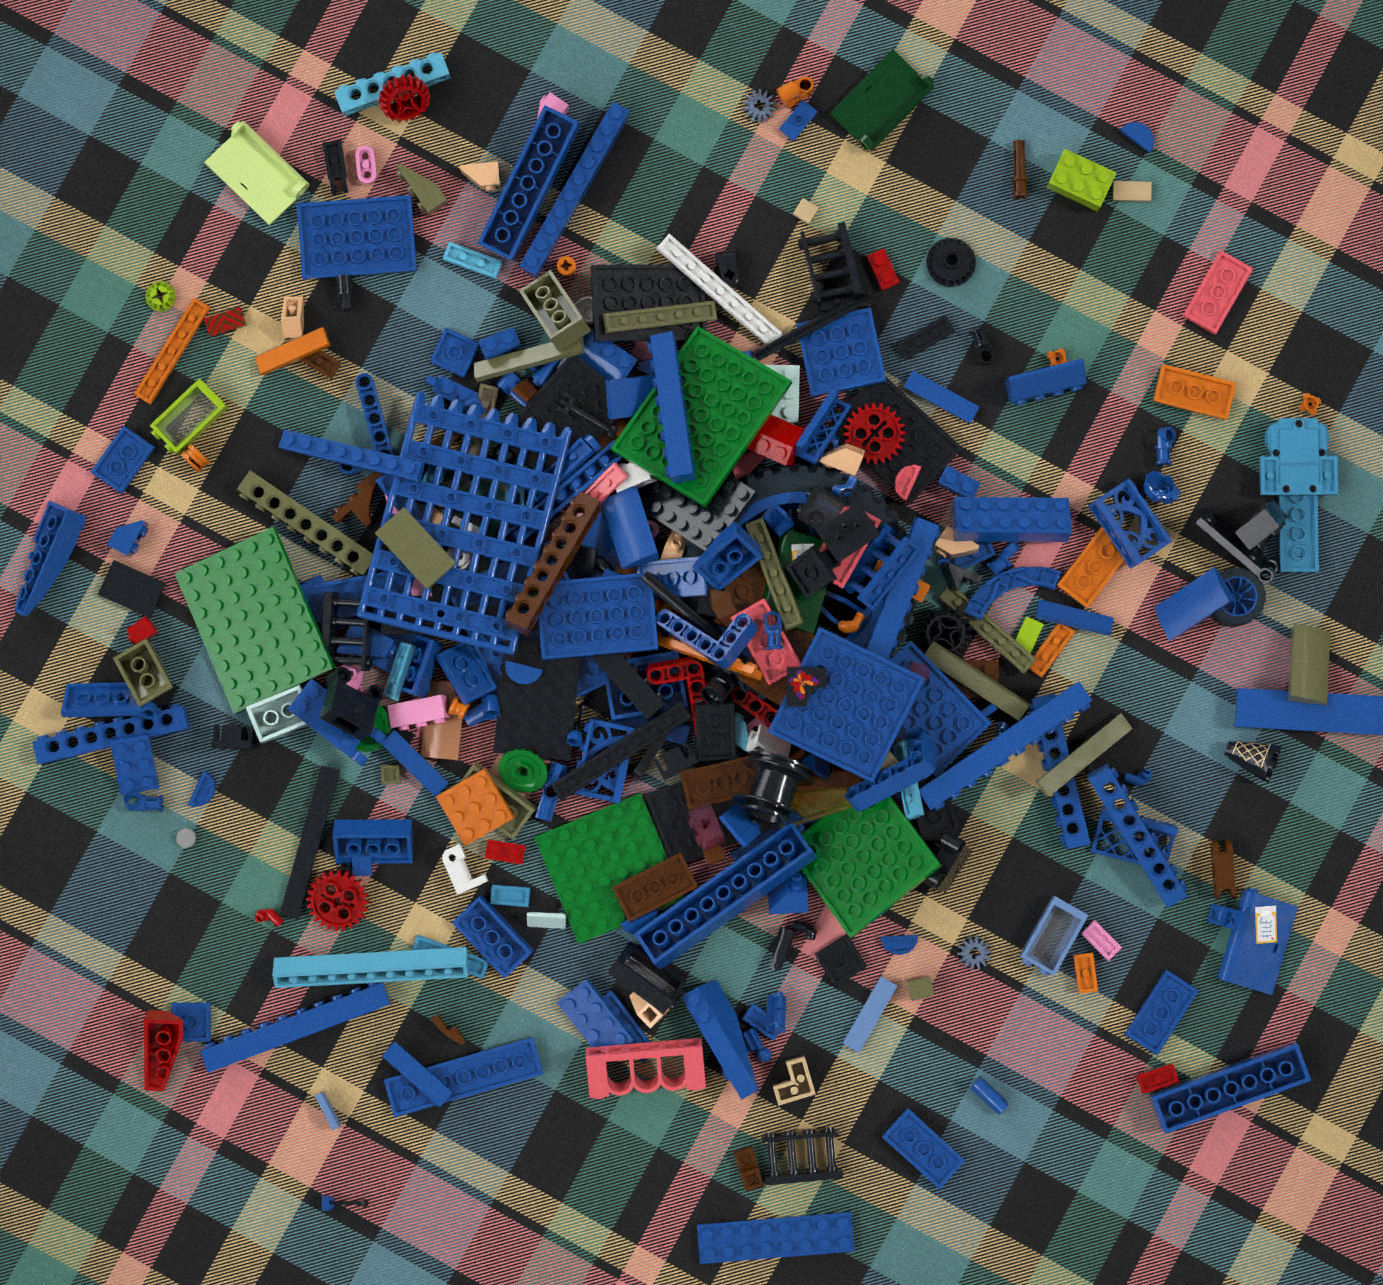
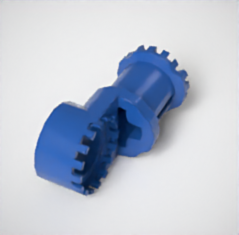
(1164, 445)
(1002, 561)
(773, 630)
(144, 803)

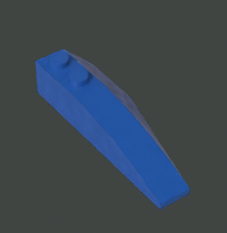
(54, 544)
(723, 1033)

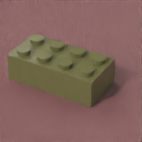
(554, 310)

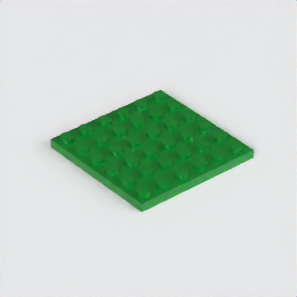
(594, 856)
(866, 862)

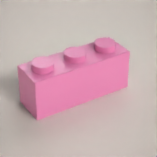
(419, 712)

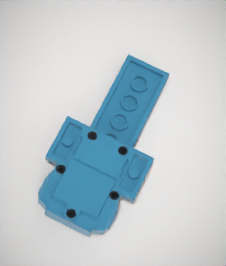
(1297, 475)

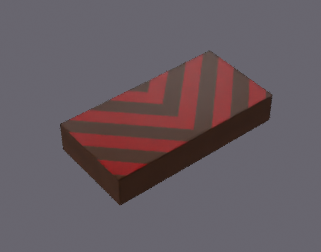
(225, 322)

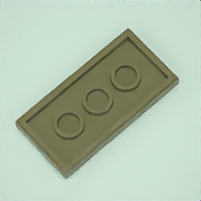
(415, 548)

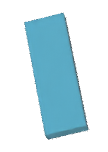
(472, 260)
(399, 671)

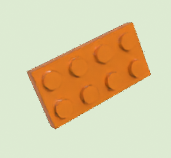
(1194, 392)
(1091, 569)

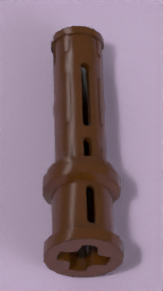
(1020, 178)

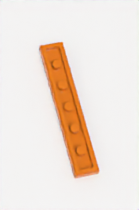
(172, 351)

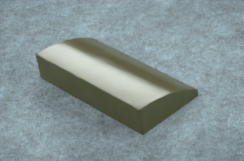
(1309, 665)
(519, 805)

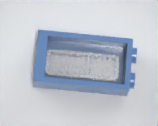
(1053, 936)

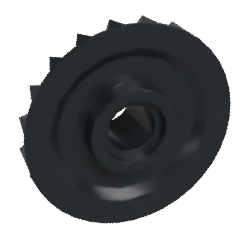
(948, 274)

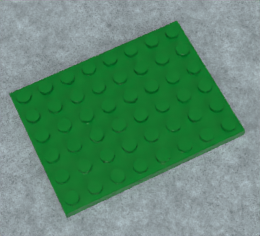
(725, 405)
(254, 620)

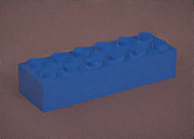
(1011, 519)

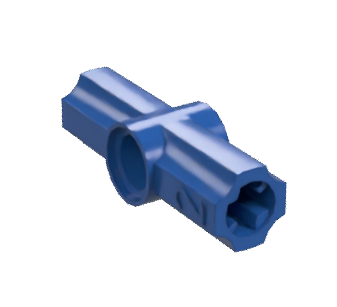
(548, 804)

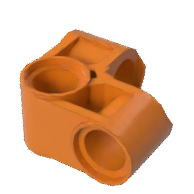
(792, 93)

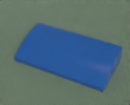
(629, 528)
(1193, 604)
(492, 936)

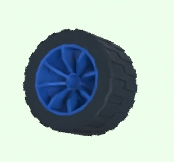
(1248, 594)

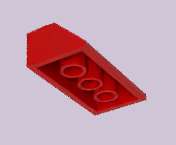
(777, 440)

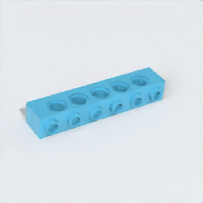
(344, 93)

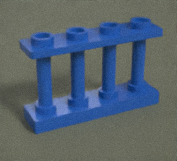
(889, 571)

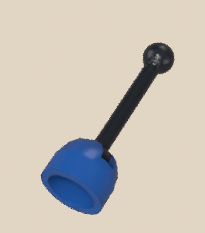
(574, 737)
(329, 1203)

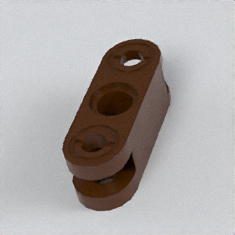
(1223, 868)

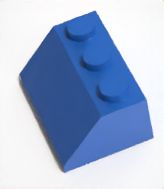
(422, 666)

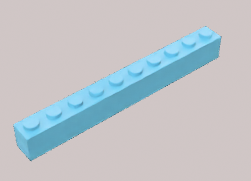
(370, 967)

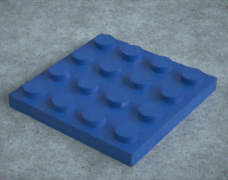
(843, 354)

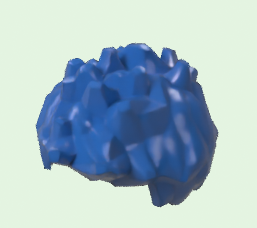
(1160, 488)

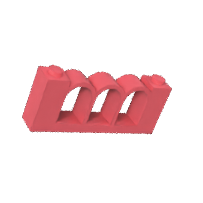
(601, 1085)

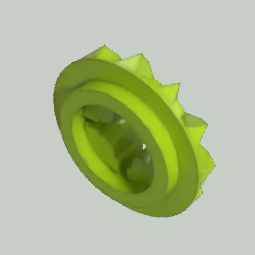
(169, 298)

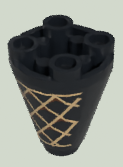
(1254, 757)

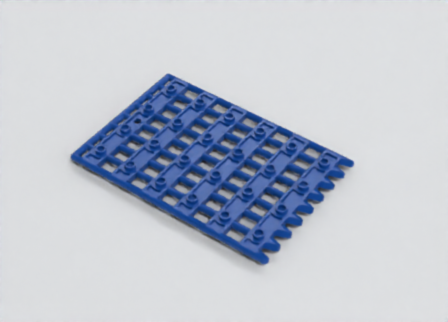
(469, 503)

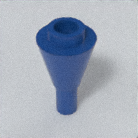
(544, 373)

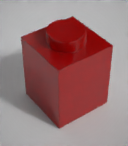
(142, 630)

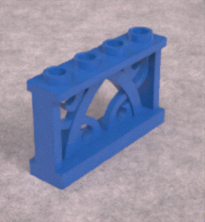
(1112, 527)
(615, 784)

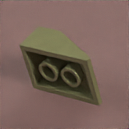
(143, 672)

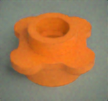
(1053, 355)
(1315, 401)

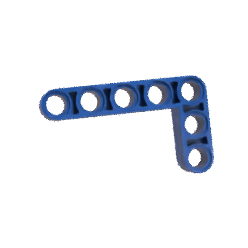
(374, 429)
(700, 641)
(899, 776)

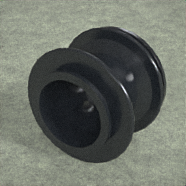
(774, 787)

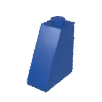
(381, 646)

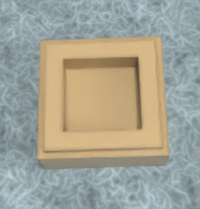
(805, 211)

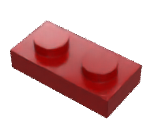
(882, 269)
(505, 851)
(1157, 1078)

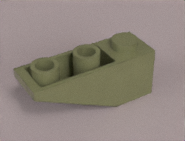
(426, 191)

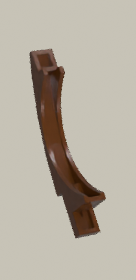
(361, 503)

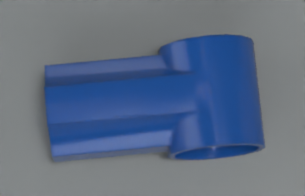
(507, 383)
(486, 710)

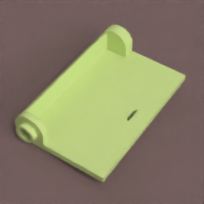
(252, 162)

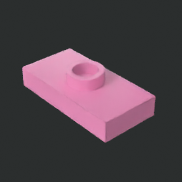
(1101, 940)

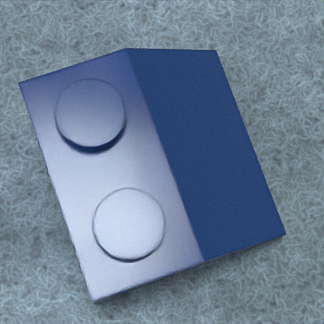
(740, 825)
(789, 896)

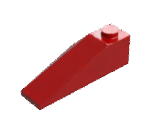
(161, 1045)

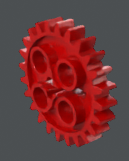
(861, 422)
(333, 916)

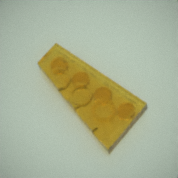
(819, 803)

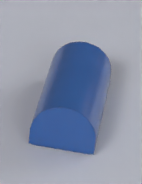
(989, 1095)

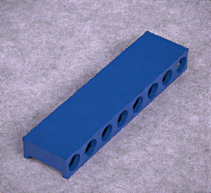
(1341, 715)

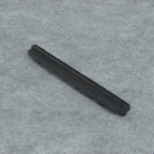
(805, 330)
(680, 606)

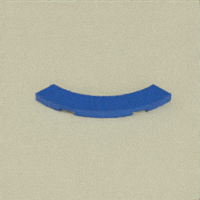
(1009, 581)

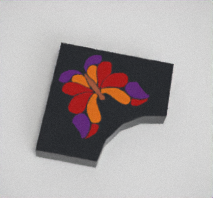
(802, 683)

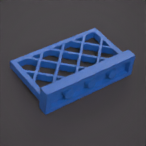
(1156, 826)

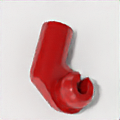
(268, 915)

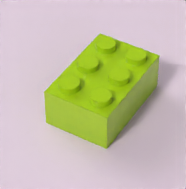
(1081, 180)

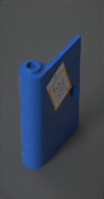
(1257, 954)

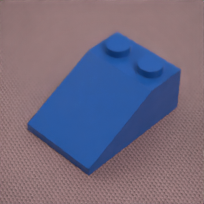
(728, 556)

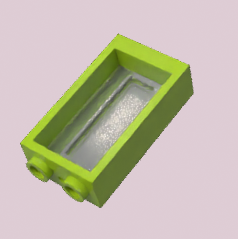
(188, 417)

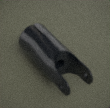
(782, 947)

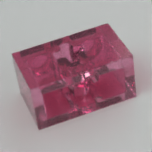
(702, 817)

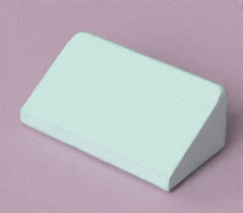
(546, 920)

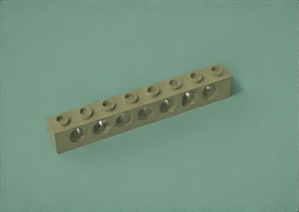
(253, 482)

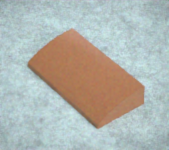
(442, 739)

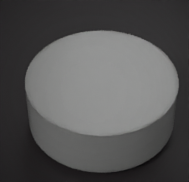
(186, 837)

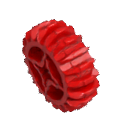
(405, 103)

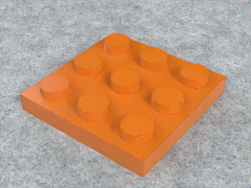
(475, 806)

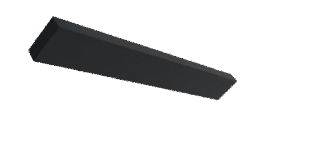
(620, 751)
(310, 842)

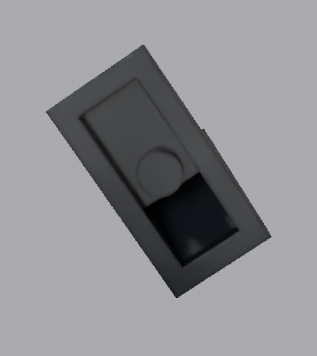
(956, 575)

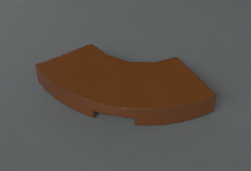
(722, 606)

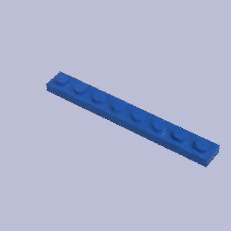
(351, 455)

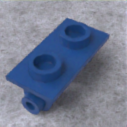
(776, 1012)

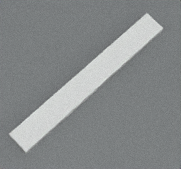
(718, 290)

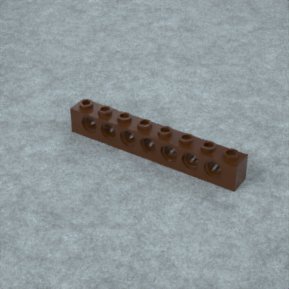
(525, 621)

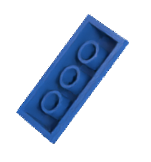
(1046, 381)
(380, 838)

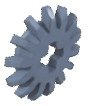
(766, 110)
(980, 948)

